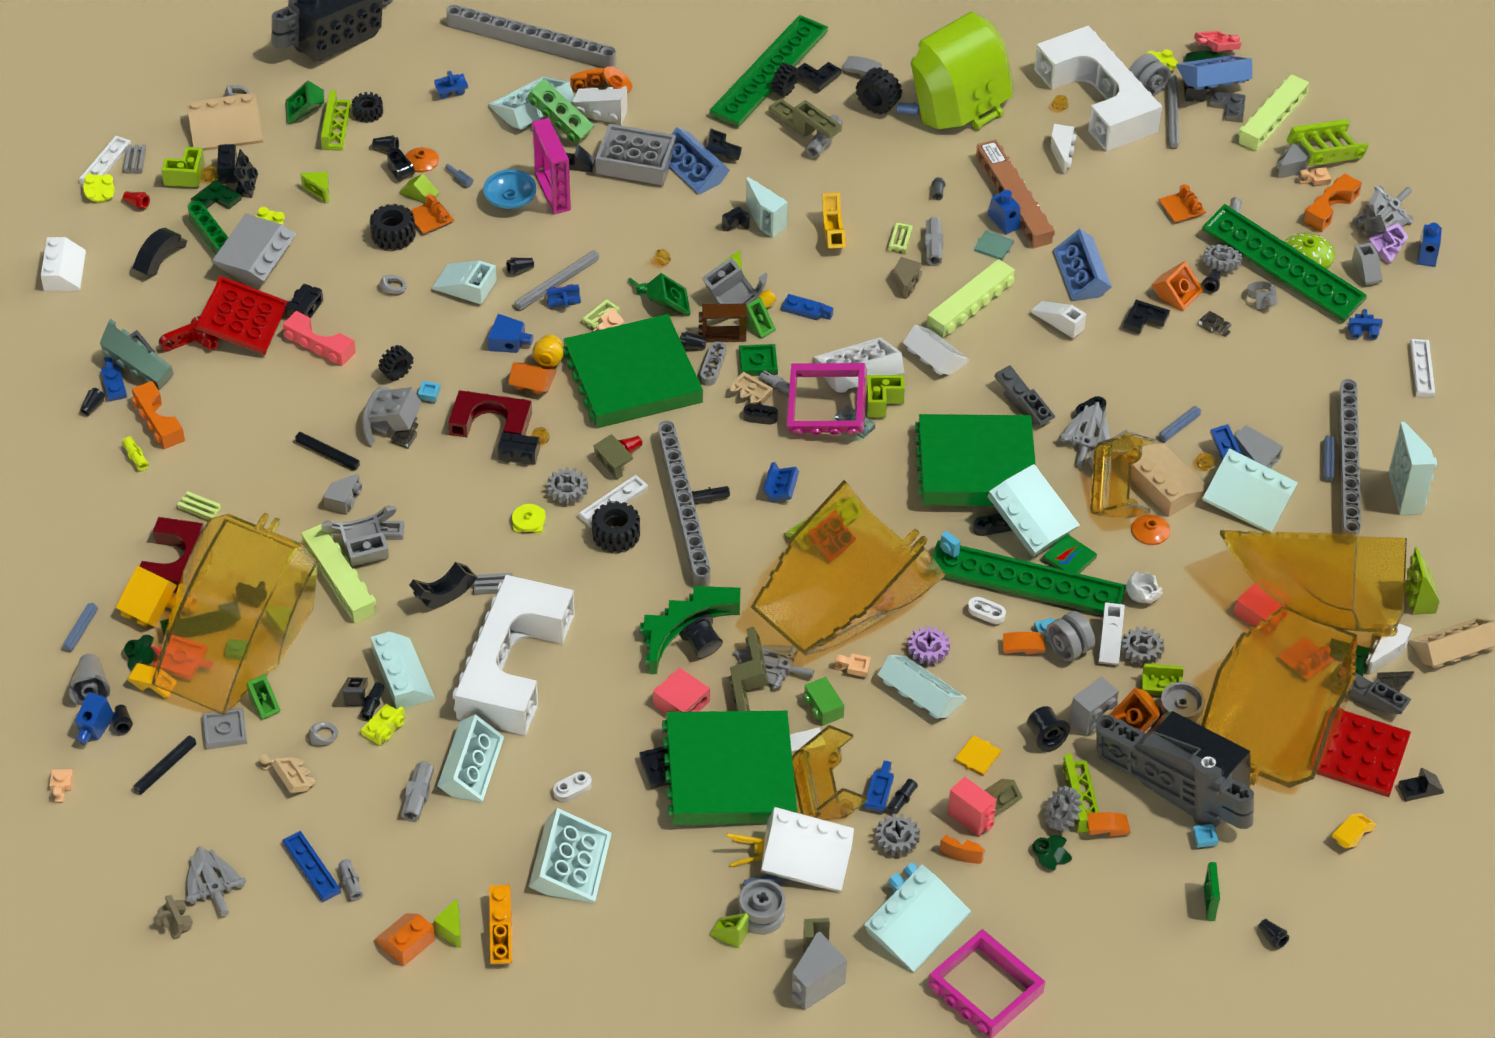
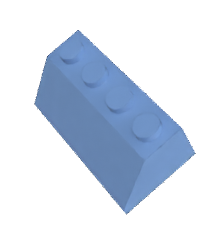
(1216, 71)
(696, 163)
(1082, 267)

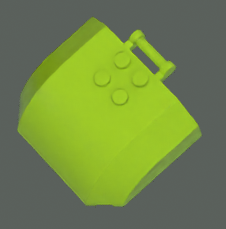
(962, 73)

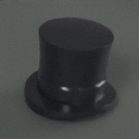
(702, 636)
(1048, 728)

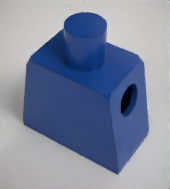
(1005, 212)
(1430, 236)
(508, 335)
(93, 717)

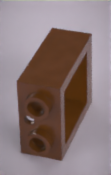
(723, 333)

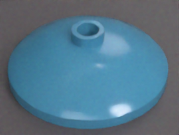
(509, 189)

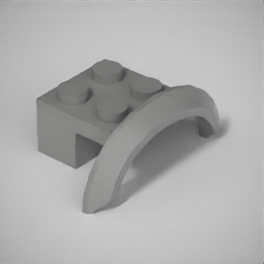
(730, 285)
(389, 405)
(363, 537)

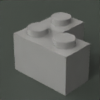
(1091, 704)

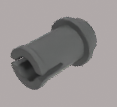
(938, 185)

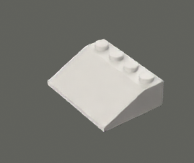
(877, 355)
(806, 849)

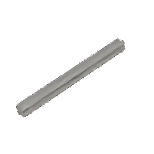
(1173, 112)
(556, 280)

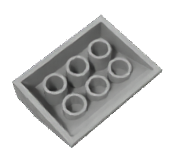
(635, 154)
(253, 250)

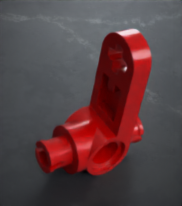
(186, 335)

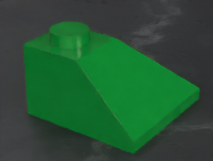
(303, 101)
(668, 294)

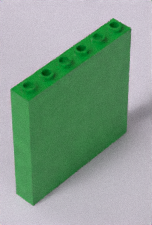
(632, 371)
(970, 455)
(728, 766)

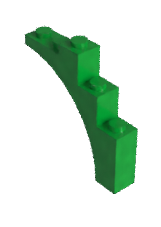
(662, 629)

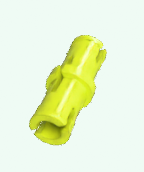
(135, 453)

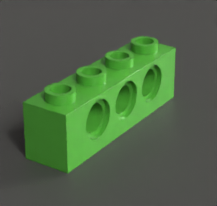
(558, 102)

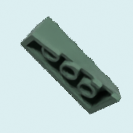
(134, 356)

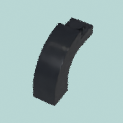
(155, 248)
(447, 588)

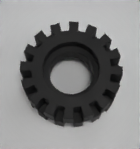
(785, 79)
(367, 100)
(395, 362)

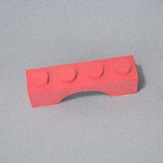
(335, 348)

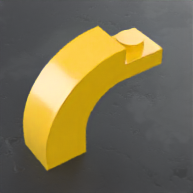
(832, 221)

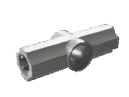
(820, 141)
(933, 241)
(417, 791)

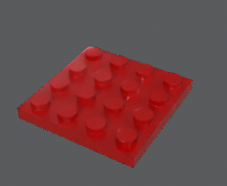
(242, 315)
(1365, 753)

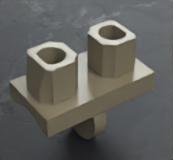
(170, 916)

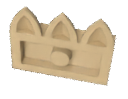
(752, 388)
(293, 775)

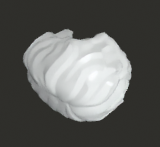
(1143, 588)

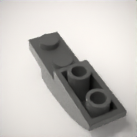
(1022, 398)
(1378, 696)

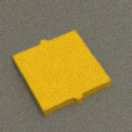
(978, 755)

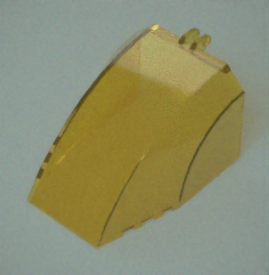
(843, 575)
(1328, 576)
(234, 611)
(1283, 695)

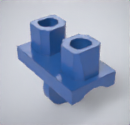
(451, 83)
(563, 295)
(1364, 322)

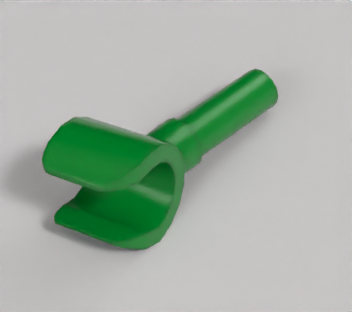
(640, 288)

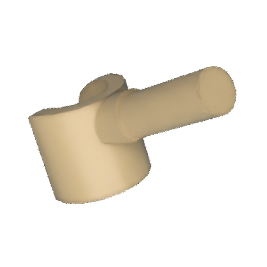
(266, 762)

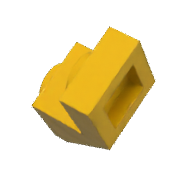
(142, 677)
(1352, 830)

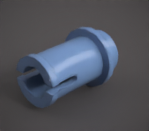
(908, 108)

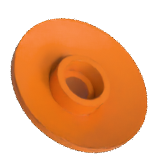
(616, 78)
(423, 159)
(1150, 529)

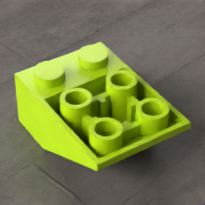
(1420, 586)

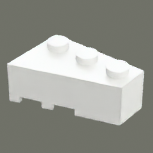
(602, 105)

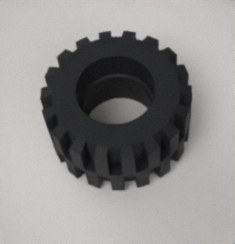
(878, 90)
(392, 226)
(616, 515)

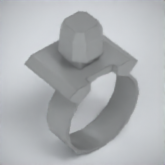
(1263, 299)

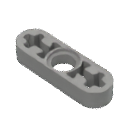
(715, 370)

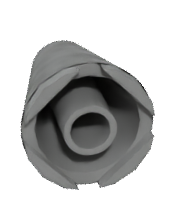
(88, 678)

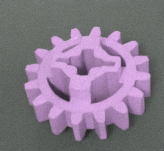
(938, 645)

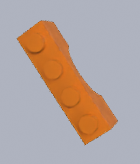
(1320, 213)
(166, 429)

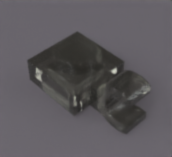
(1373, 224)
(1213, 323)
(405, 437)

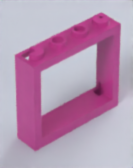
(555, 163)
(828, 370)
(1007, 961)

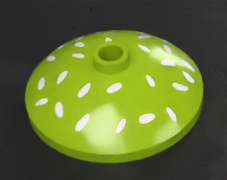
(1314, 247)

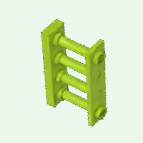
(1331, 131)

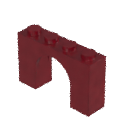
(472, 404)
(178, 534)

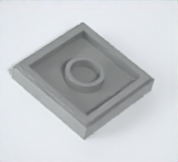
(224, 729)

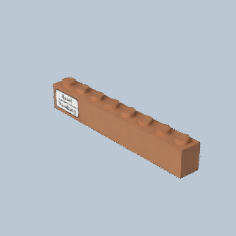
(1006, 177)

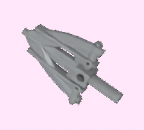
(1391, 207)
(1093, 418)
(780, 666)
(205, 862)

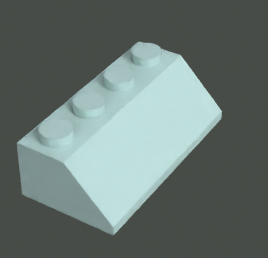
(401, 670)
(920, 686)
(471, 760)

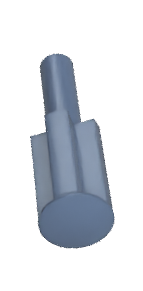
(460, 176)

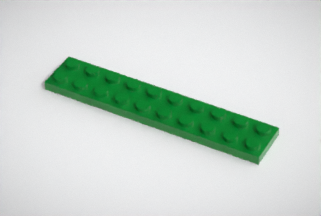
(756, 82)
(1284, 263)
(1029, 579)

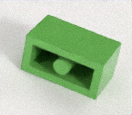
(823, 701)

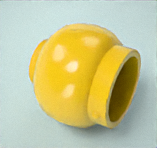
(548, 351)

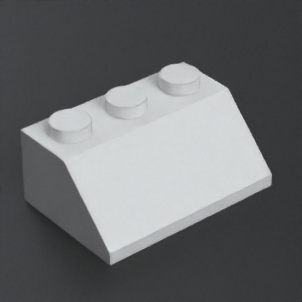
(62, 265)
(934, 350)

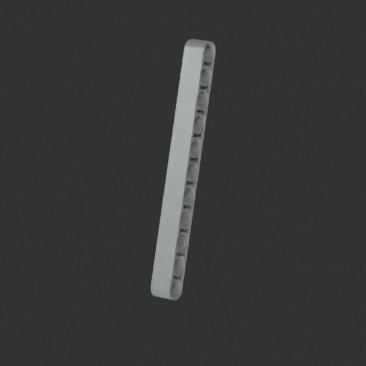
(531, 36)
(1349, 458)
(684, 504)

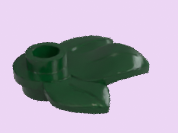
(140, 651)
(1052, 853)

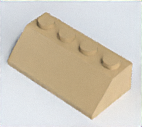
(1455, 642)

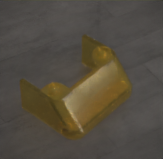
(1113, 474)
(815, 779)

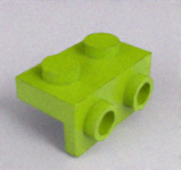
(1157, 677)

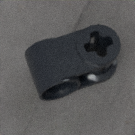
(399, 164)

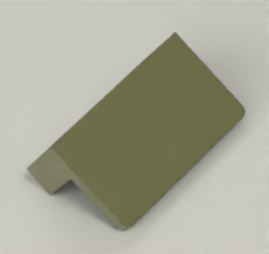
(612, 455)
(1005, 793)
(813, 926)

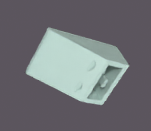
(766, 208)
(467, 280)

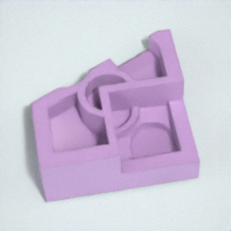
(1389, 243)

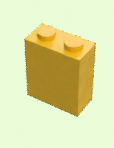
(145, 597)

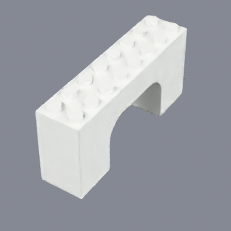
(1082, 56)
(517, 613)

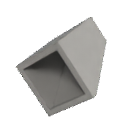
(818, 972)

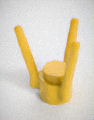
(758, 847)

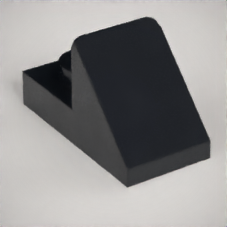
(581, 160)
(354, 691)
(1420, 787)

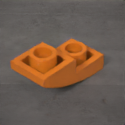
(587, 78)
(1024, 641)
(1108, 822)
(968, 852)

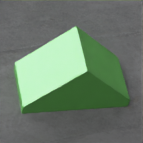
(758, 318)
(262, 696)

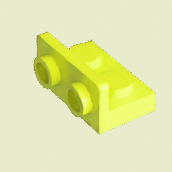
(384, 724)

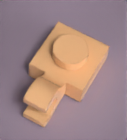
(1317, 176)
(609, 320)
(856, 664)
(61, 781)

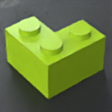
(184, 171)
(883, 391)

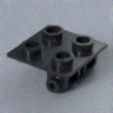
(245, 174)

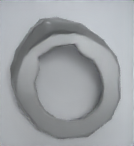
(228, 91)
(384, 286)
(315, 739)

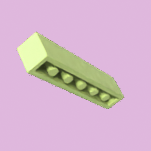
(1273, 112)
(971, 298)
(338, 574)

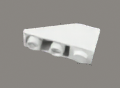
(1061, 145)
(1061, 316)
(1111, 633)
(1388, 648)

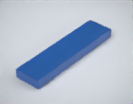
(311, 866)

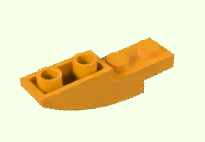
(500, 924)

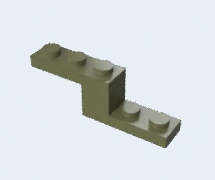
(805, 118)
(750, 673)

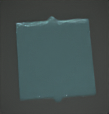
(993, 245)

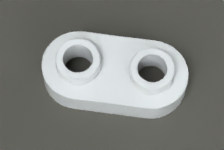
(988, 610)
(573, 786)

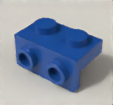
(780, 482)

